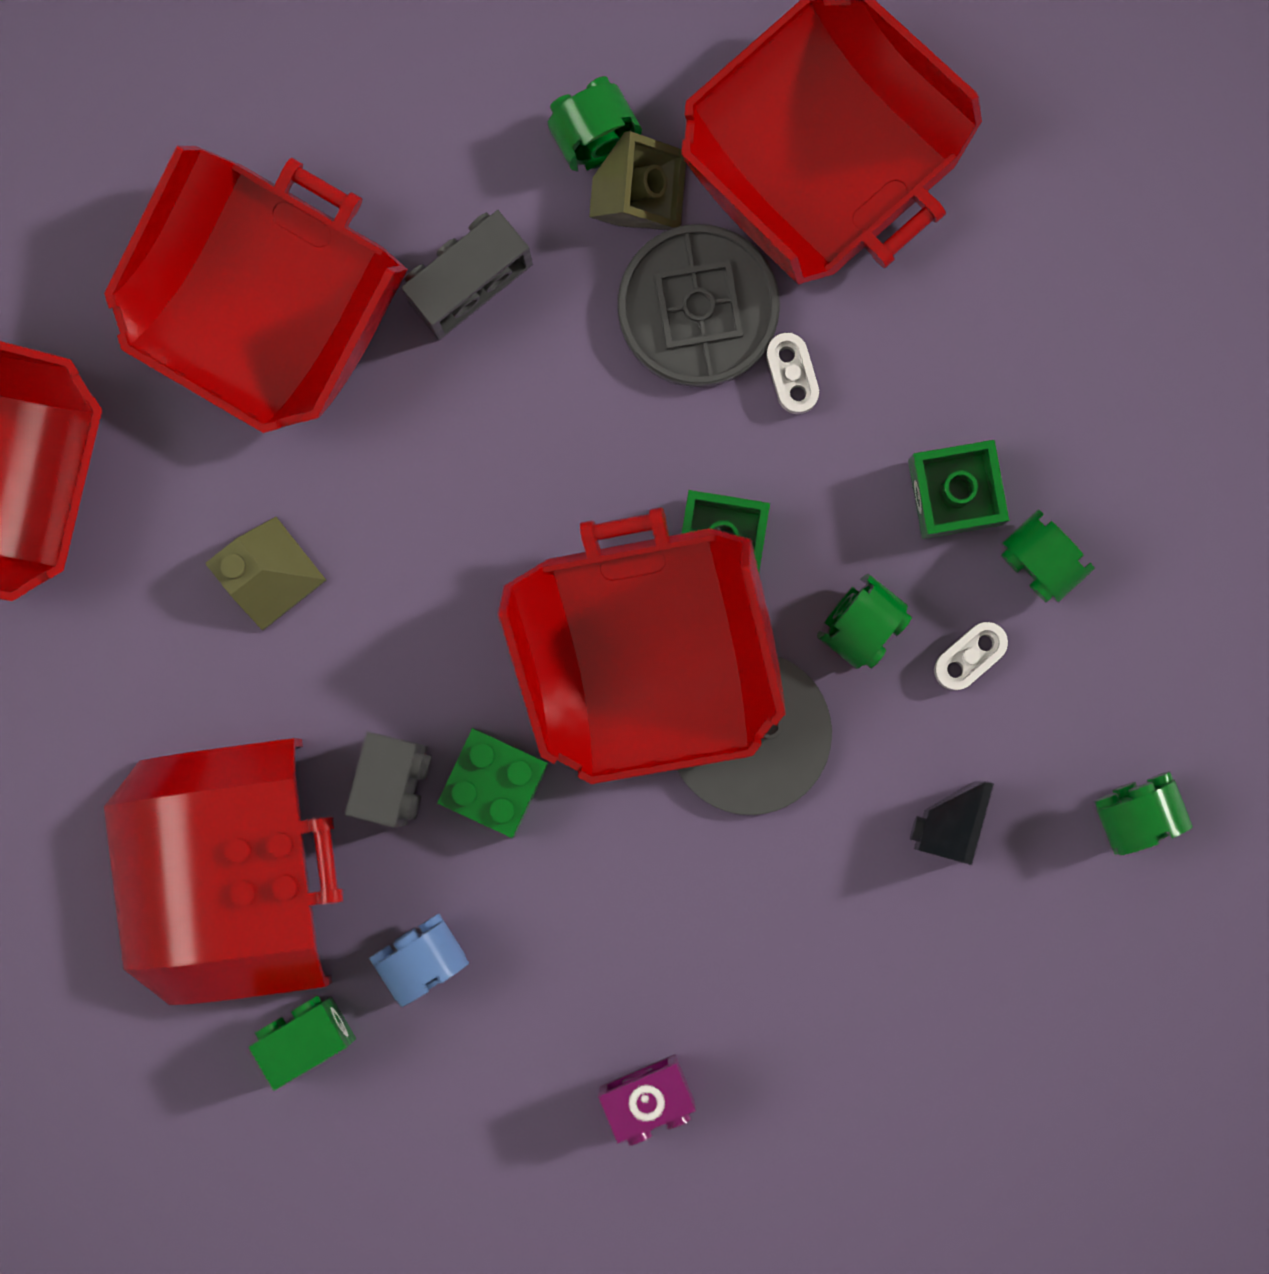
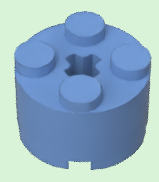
(419, 960)

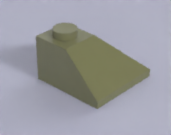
(639, 184)
(266, 572)

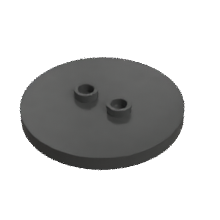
(698, 305)
(785, 763)

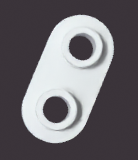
(792, 374)
(970, 656)

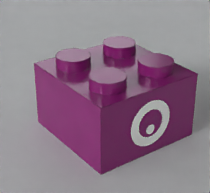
(647, 1100)

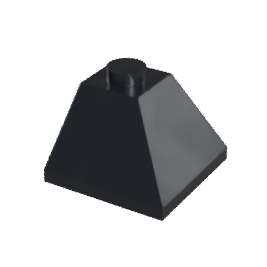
(954, 824)

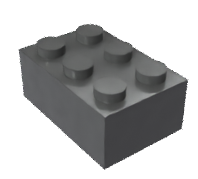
(467, 273)
(388, 780)

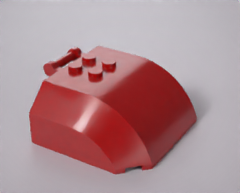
(829, 135)
(250, 288)
(44, 463)
(644, 651)
(218, 874)

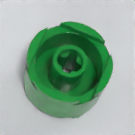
(591, 123)
(1047, 557)
(864, 623)
(1143, 814)

